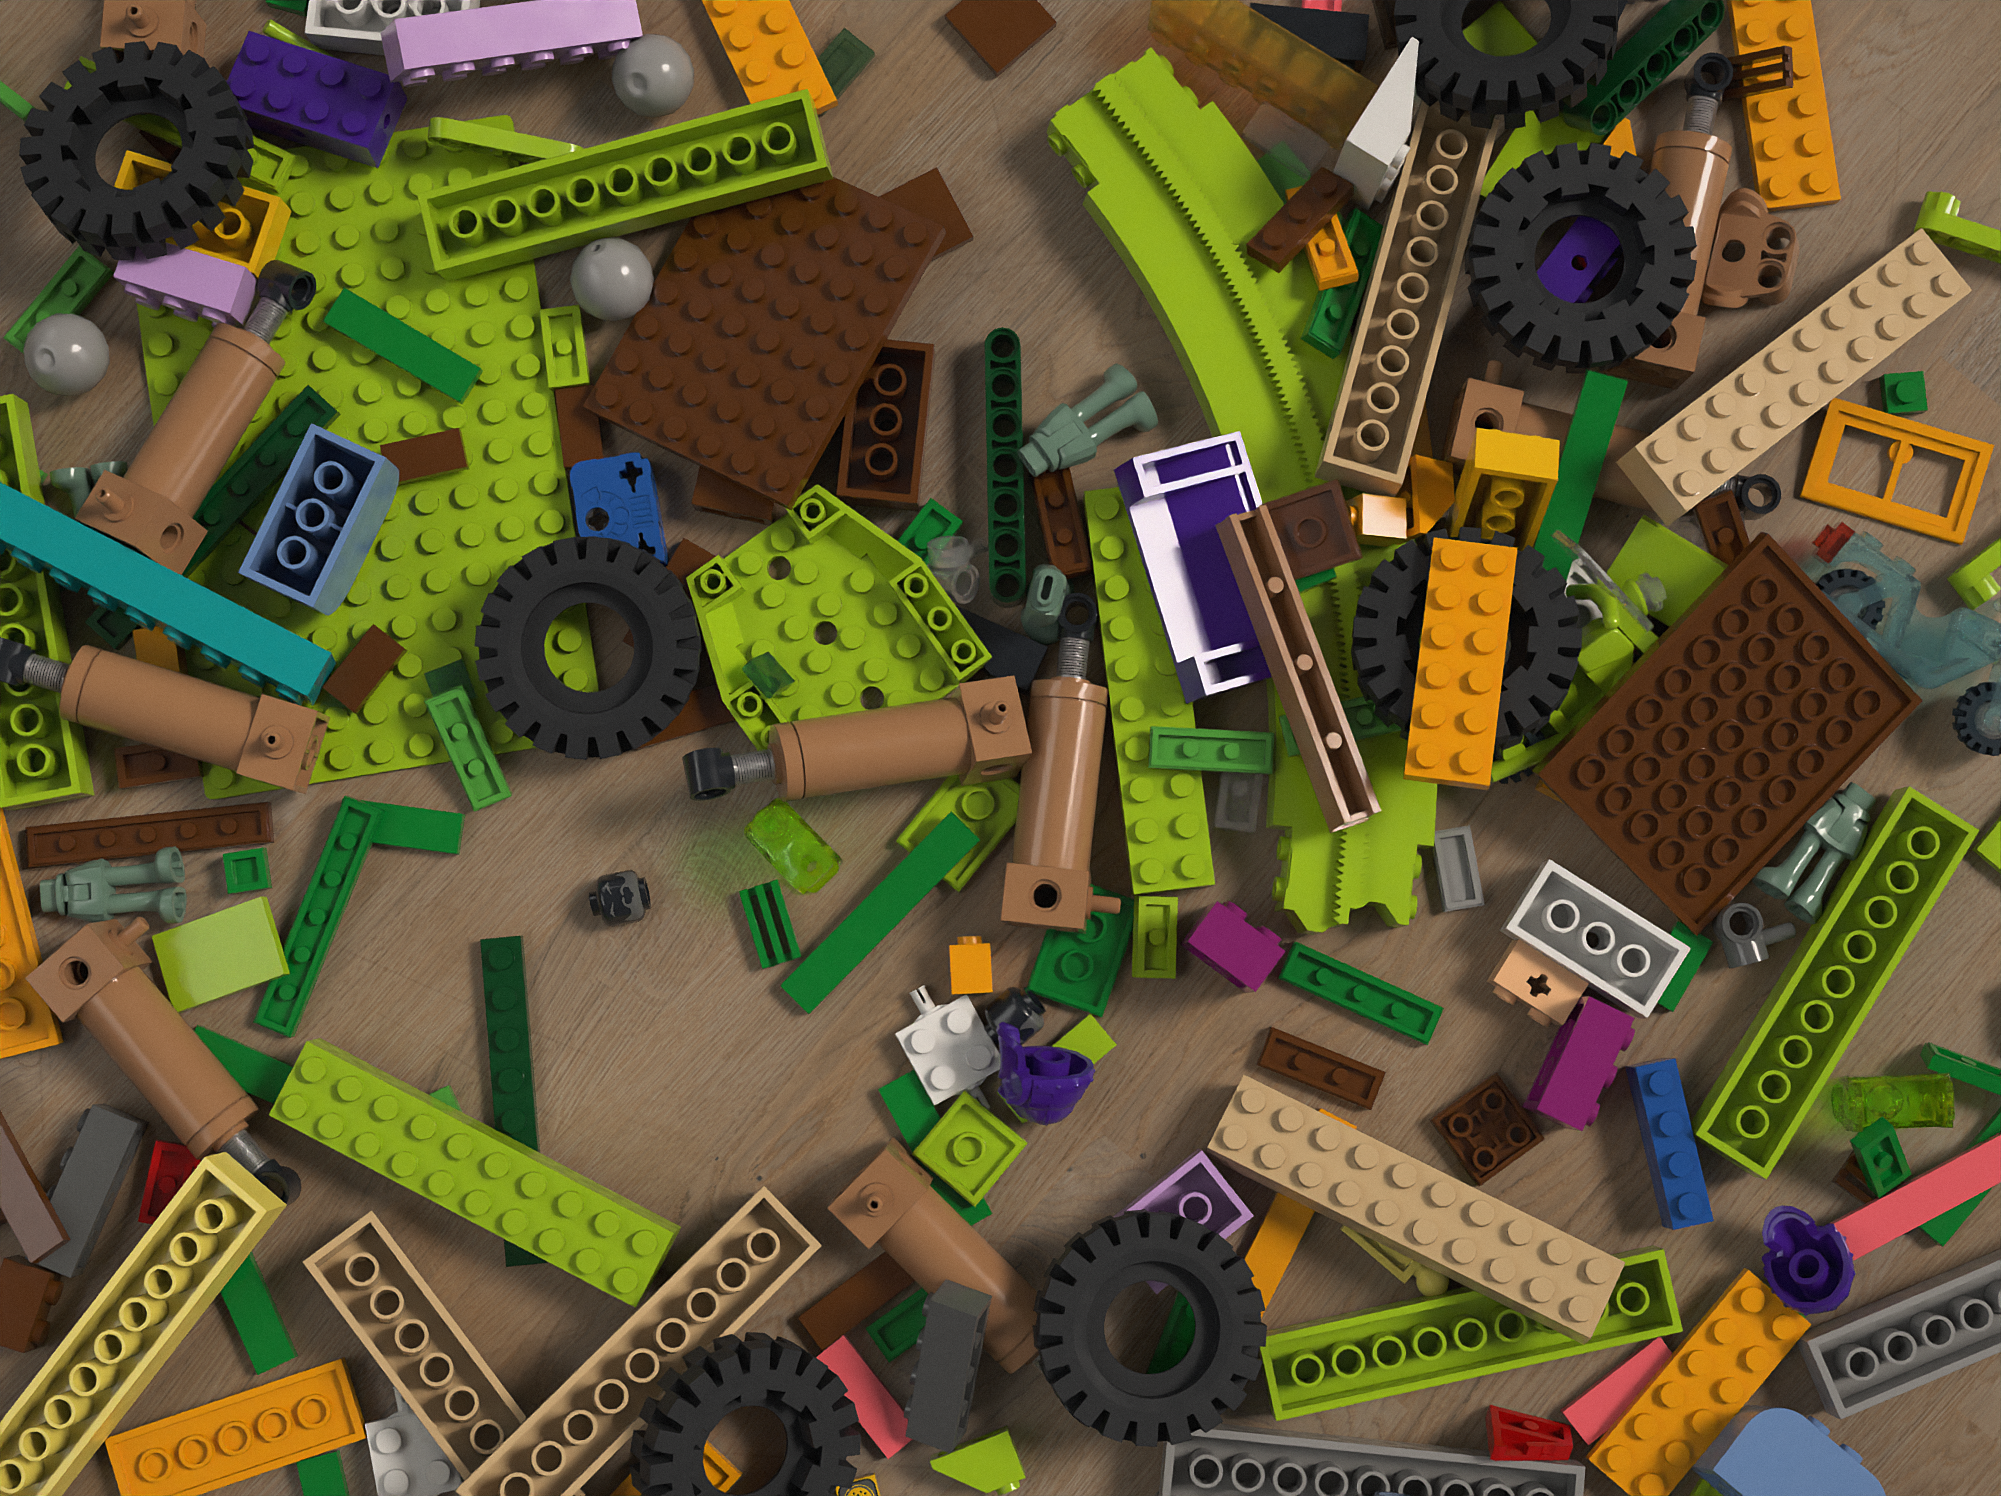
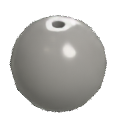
(653, 75)
(611, 279)
(66, 354)

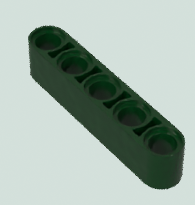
(1645, 63)

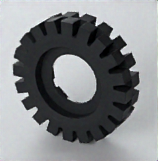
(1466, 79)
(163, 84)
(1592, 186)
(1540, 631)
(515, 660)
(1074, 1311)
(739, 1375)

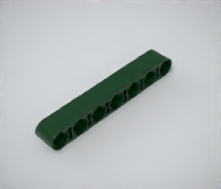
(1003, 448)

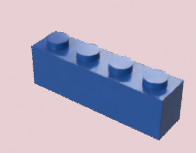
(1669, 1143)

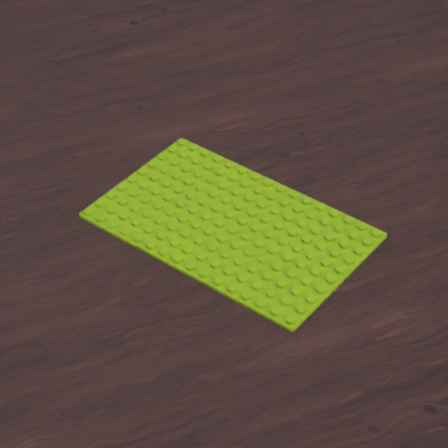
(443, 533)

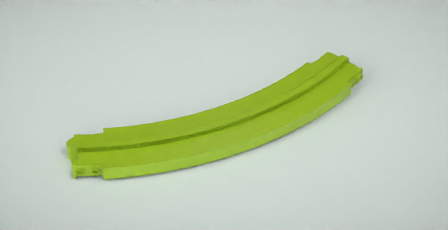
(1179, 208)

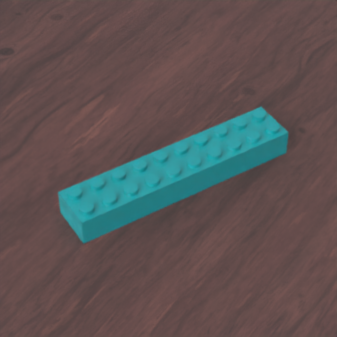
(161, 598)

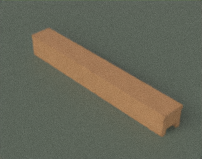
(1298, 669)

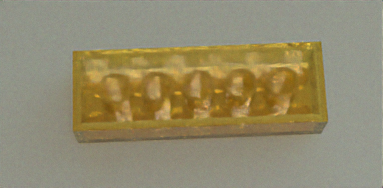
(1266, 62)

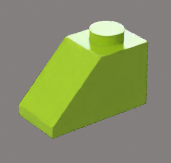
(984, 1462)

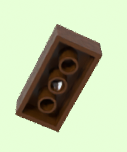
(880, 465)

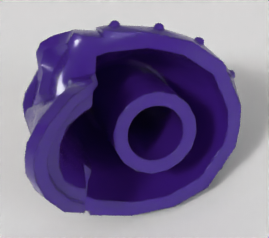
(1040, 1080)
(1806, 1262)

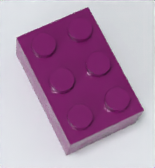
(1233, 946)
(1580, 1064)

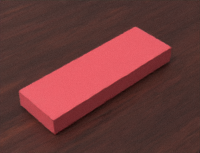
(1606, 1399)
(875, 1405)

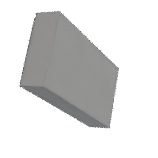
(1456, 869)

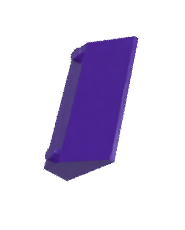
(1173, 512)

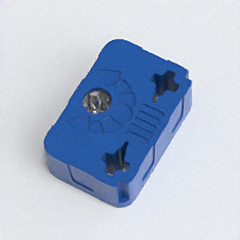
(633, 515)

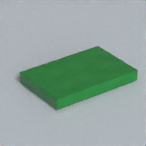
(1083, 966)

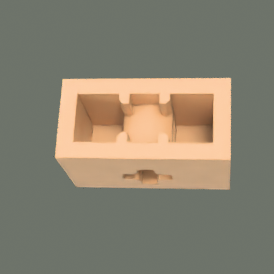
(1560, 986)

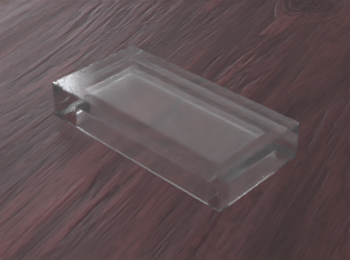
(1285, 140)

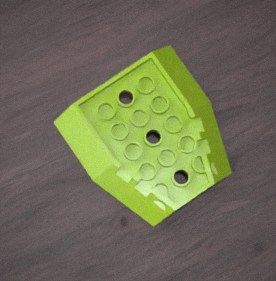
(887, 607)

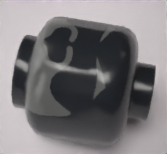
(620, 898)
(1017, 1008)

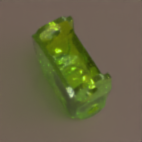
(791, 846)
(1901, 1098)

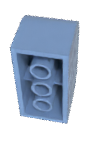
(322, 521)
(1782, 1455)

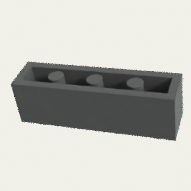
(91, 1182)
(947, 1365)

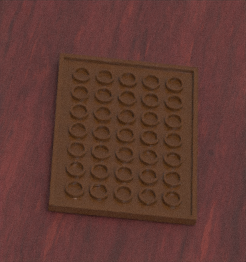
(766, 331)
(1728, 734)

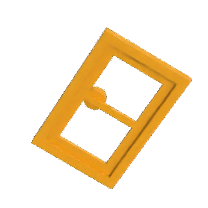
(1907, 432)

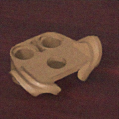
(1747, 221)

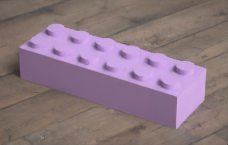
(505, 37)

